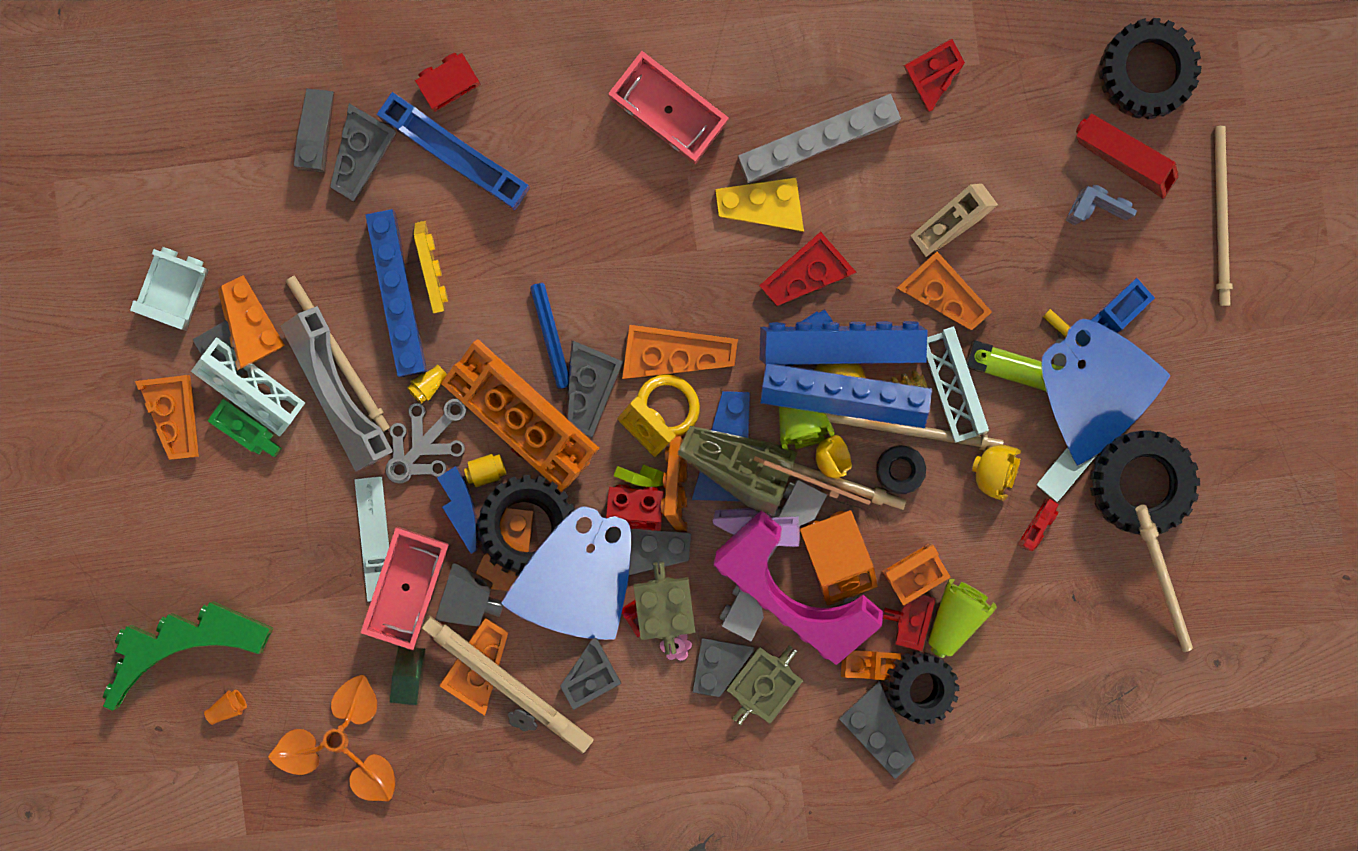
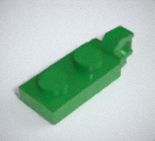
(243, 429)

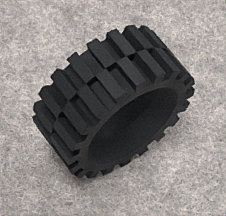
(1123, 90)
(510, 493)

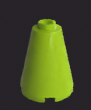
(802, 427)
(958, 617)

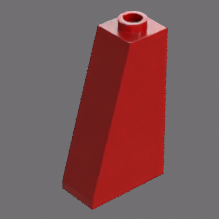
(1128, 155)

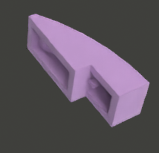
(734, 519)

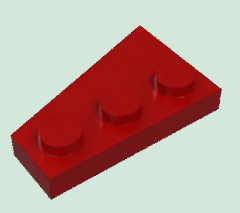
(807, 271)

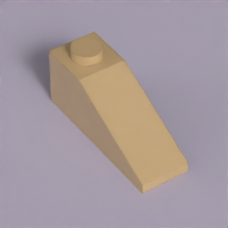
(954, 218)

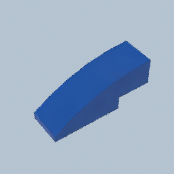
(1120, 310)
(461, 508)

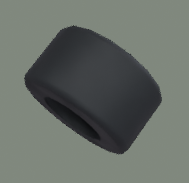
(917, 474)

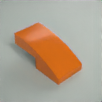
(868, 664)

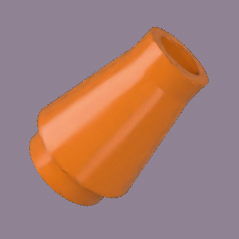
(226, 707)

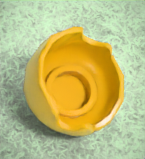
(833, 457)

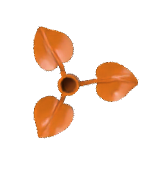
(355, 703)

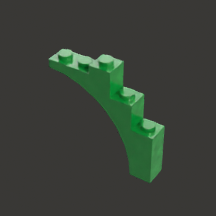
(143, 650)

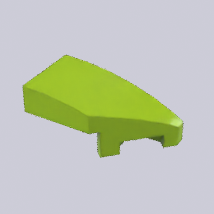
(648, 476)

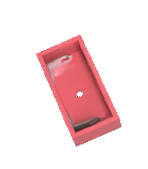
(649, 89)
(397, 613)

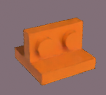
(916, 573)

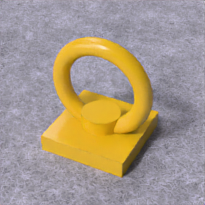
(648, 424)

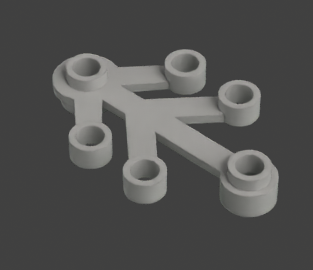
(423, 444)

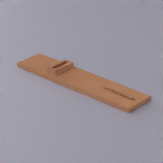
(826, 489)

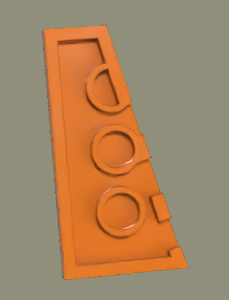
(670, 352)

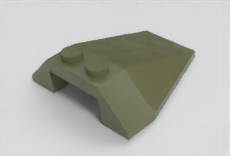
(731, 465)

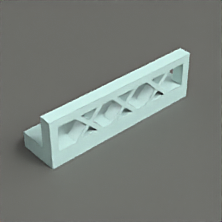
(965, 384)
(246, 396)

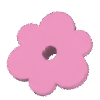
(682, 652)

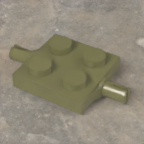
(664, 608)
(764, 685)

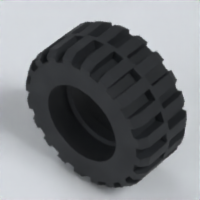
(1151, 444)

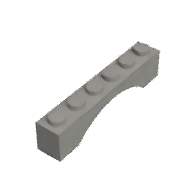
(818, 138)
(311, 344)
(745, 613)

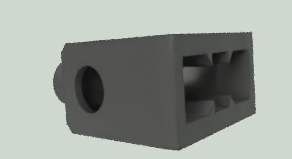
(467, 598)

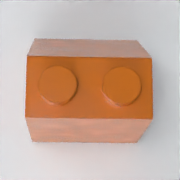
(839, 557)

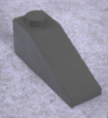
(314, 131)

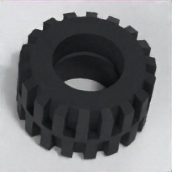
(942, 693)

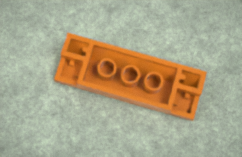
(520, 415)

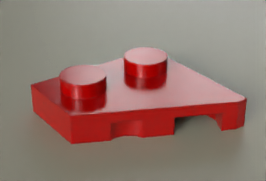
(934, 71)
(1034, 533)

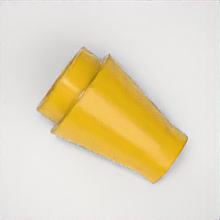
(426, 385)

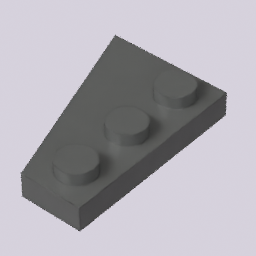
(654, 546)

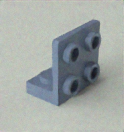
(1097, 196)

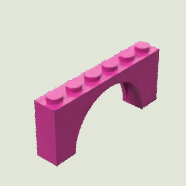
(830, 630)

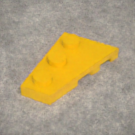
(763, 203)
(430, 267)

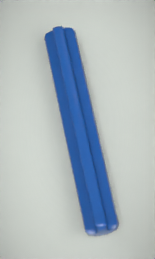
(550, 335)

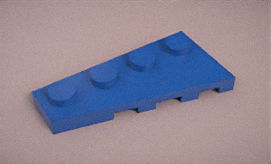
(733, 419)

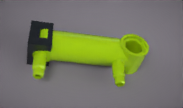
(1006, 365)

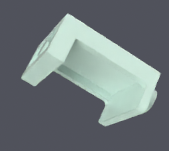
(171, 289)

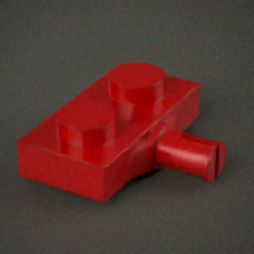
(912, 621)

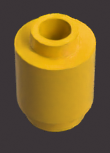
(485, 470)

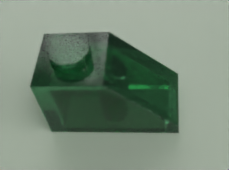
(407, 676)

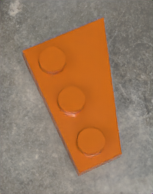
(944, 290)
(249, 325)
(173, 413)
(672, 480)
(516, 531)
(465, 682)

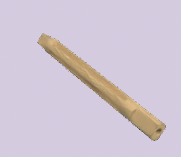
(508, 685)

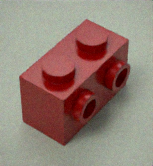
(447, 81)
(636, 506)

